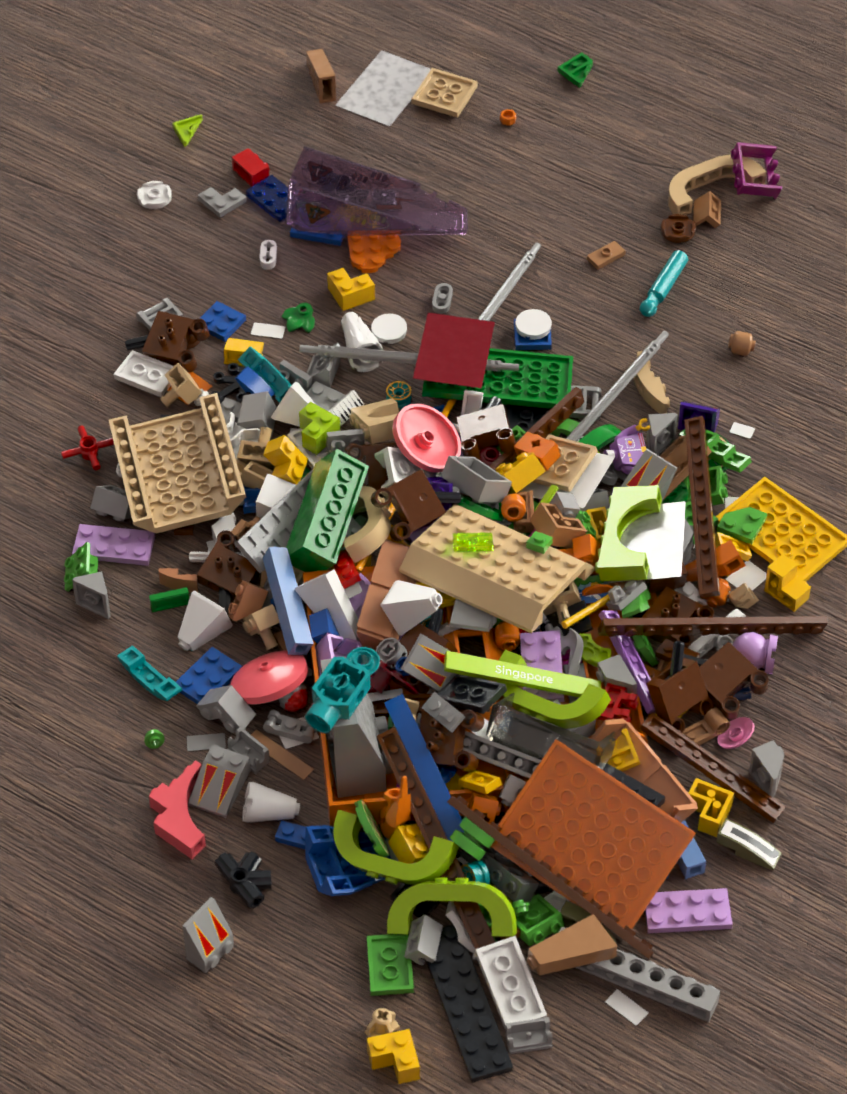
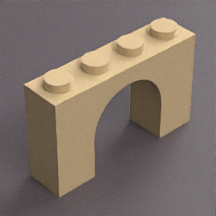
(375, 420)

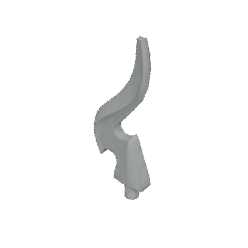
(573, 642)

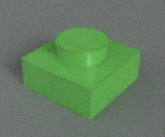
(539, 542)

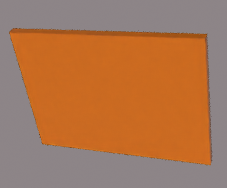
(594, 834)

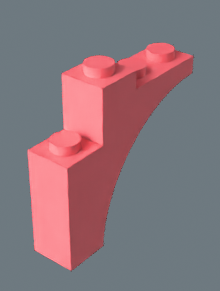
(174, 821)

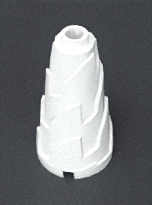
(359, 336)

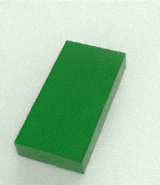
(169, 599)

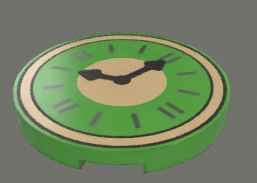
(371, 828)

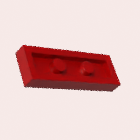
(346, 570)

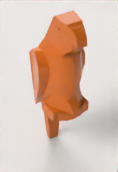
(397, 808)

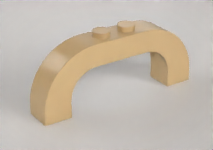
(705, 173)
(375, 530)

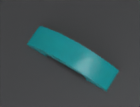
(266, 371)
(148, 676)

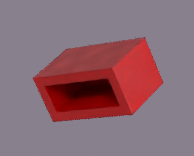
(250, 167)

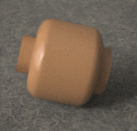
(741, 343)

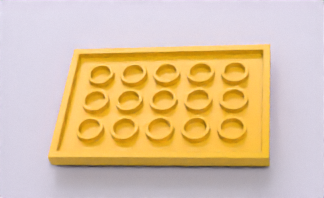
(790, 529)

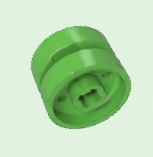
(472, 838)

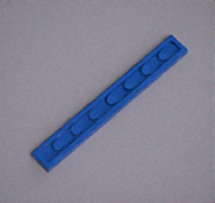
(424, 764)

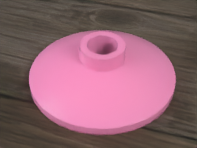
(737, 734)

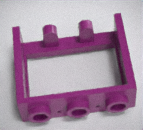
(755, 151)

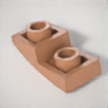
(170, 578)

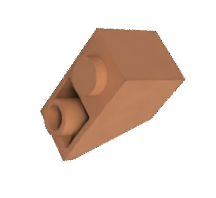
(247, 601)

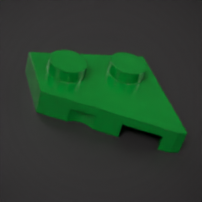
(576, 69)

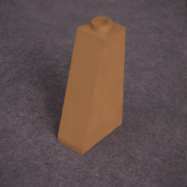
(322, 75)
(573, 947)

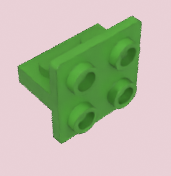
(79, 564)

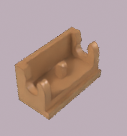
(524, 525)

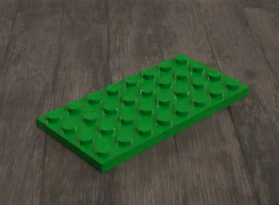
(539, 382)

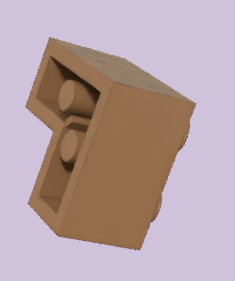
(550, 521)

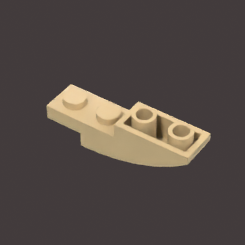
(651, 388)

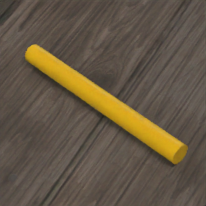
(585, 612)

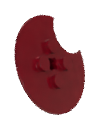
(383, 677)

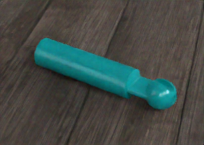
(663, 283)

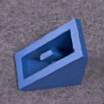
(321, 624)

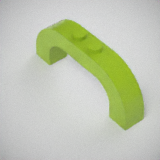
(567, 716)
(430, 867)
(491, 898)

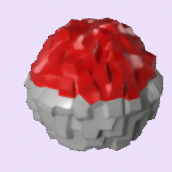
(295, 700)

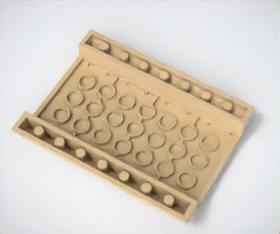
(178, 467)
(502, 582)

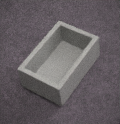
(476, 479)

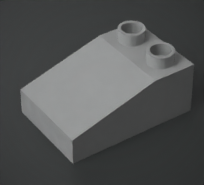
(356, 752)

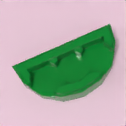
(679, 494)

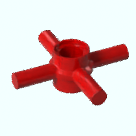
(88, 448)

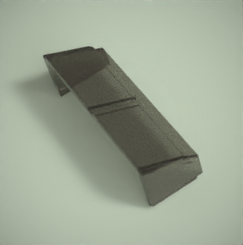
(535, 736)

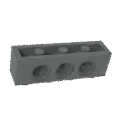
(506, 875)

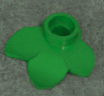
(296, 318)

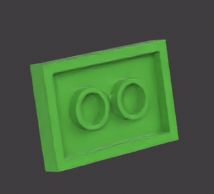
(387, 965)

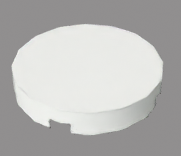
(154, 195)
(533, 324)
(389, 328)

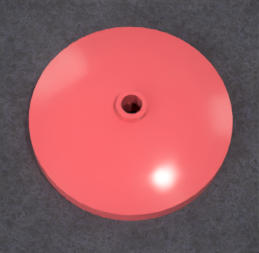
(425, 437)
(270, 677)

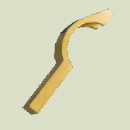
(474, 781)

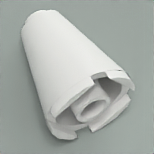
(267, 804)

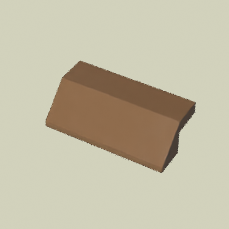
(677, 456)

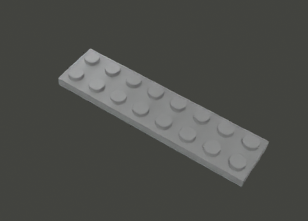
(274, 526)

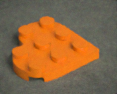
(370, 252)

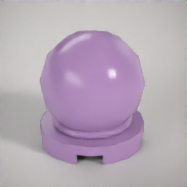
(757, 649)

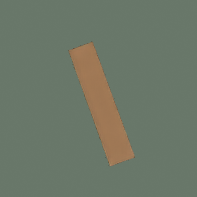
(283, 756)

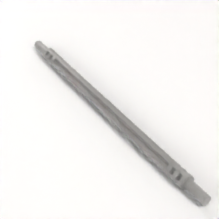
(506, 288)
(387, 356)
(614, 391)

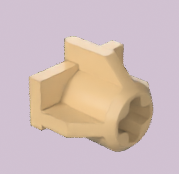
(743, 597)
(382, 1023)

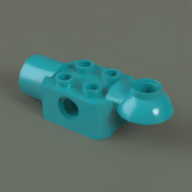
(341, 688)

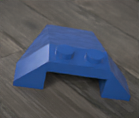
(328, 867)

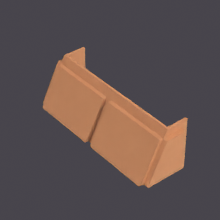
(373, 622)
(651, 771)

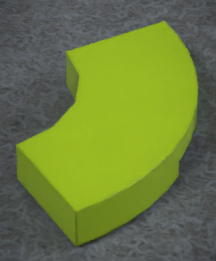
(592, 652)

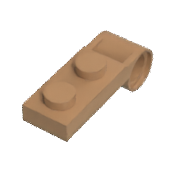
(708, 728)

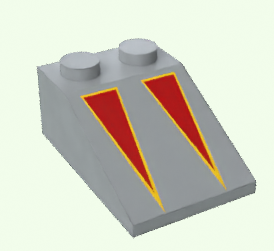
(651, 471)
(427, 663)
(220, 781)
(207, 936)

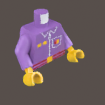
(628, 447)

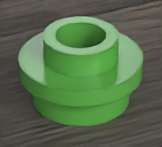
(154, 739)
(520, 907)

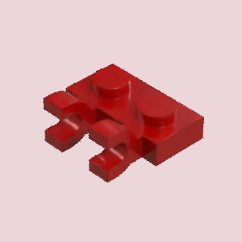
(618, 696)

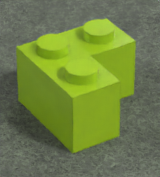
(315, 425)

